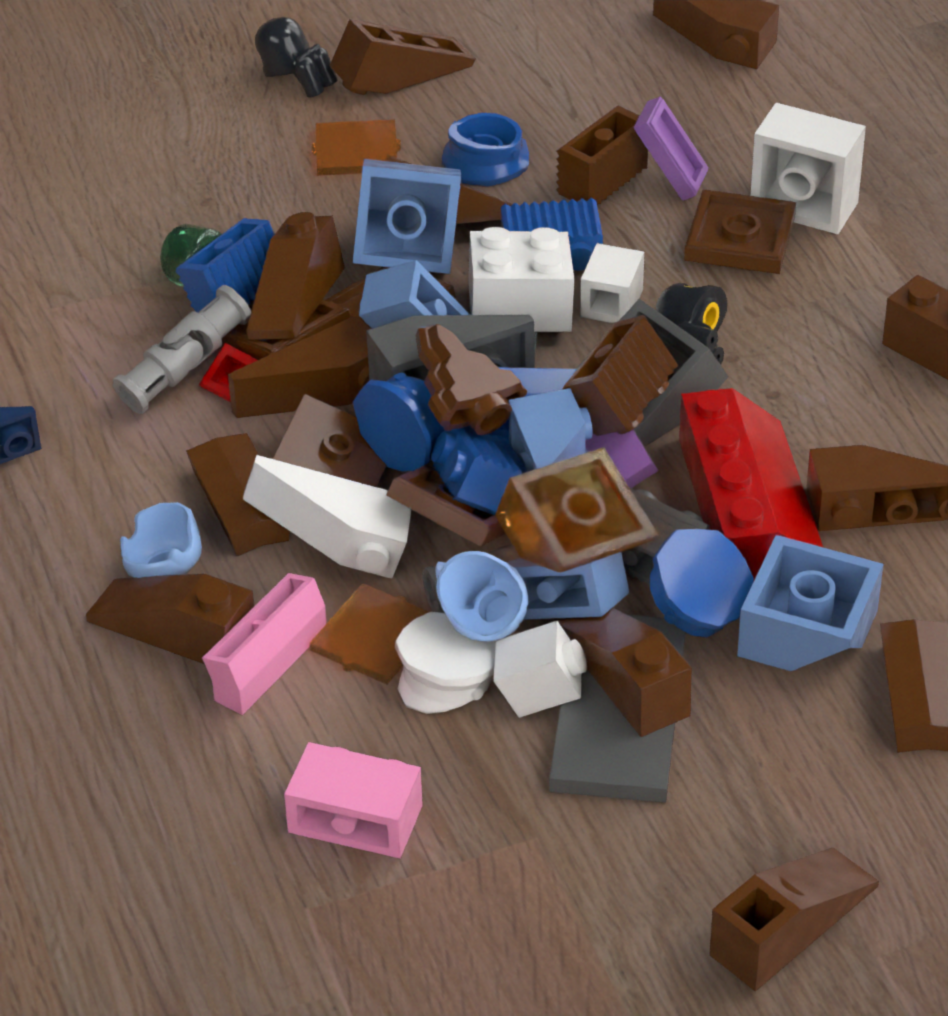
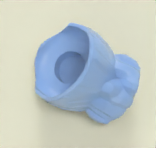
(481, 595)

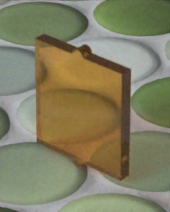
(345, 145)
(366, 632)

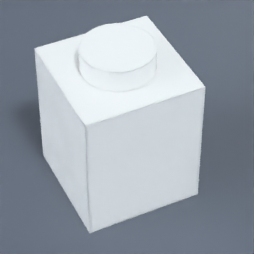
(611, 283)
(539, 668)

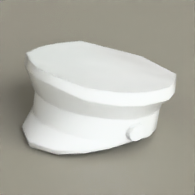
(442, 665)

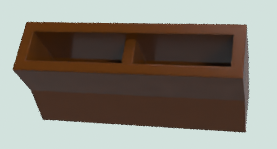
(223, 472)
(917, 682)

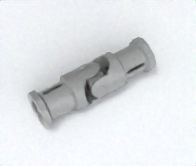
(178, 352)

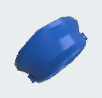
(486, 149)
(398, 421)
(699, 581)

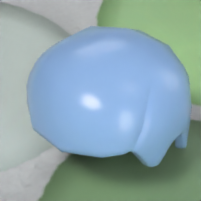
(163, 542)

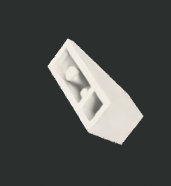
(333, 514)

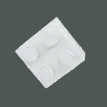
(809, 162)
(522, 276)

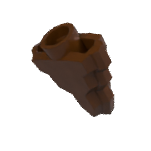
(465, 383)

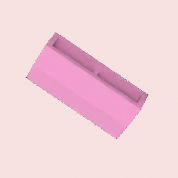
(265, 642)

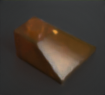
(572, 513)

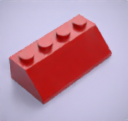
(743, 473)

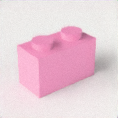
(354, 799)

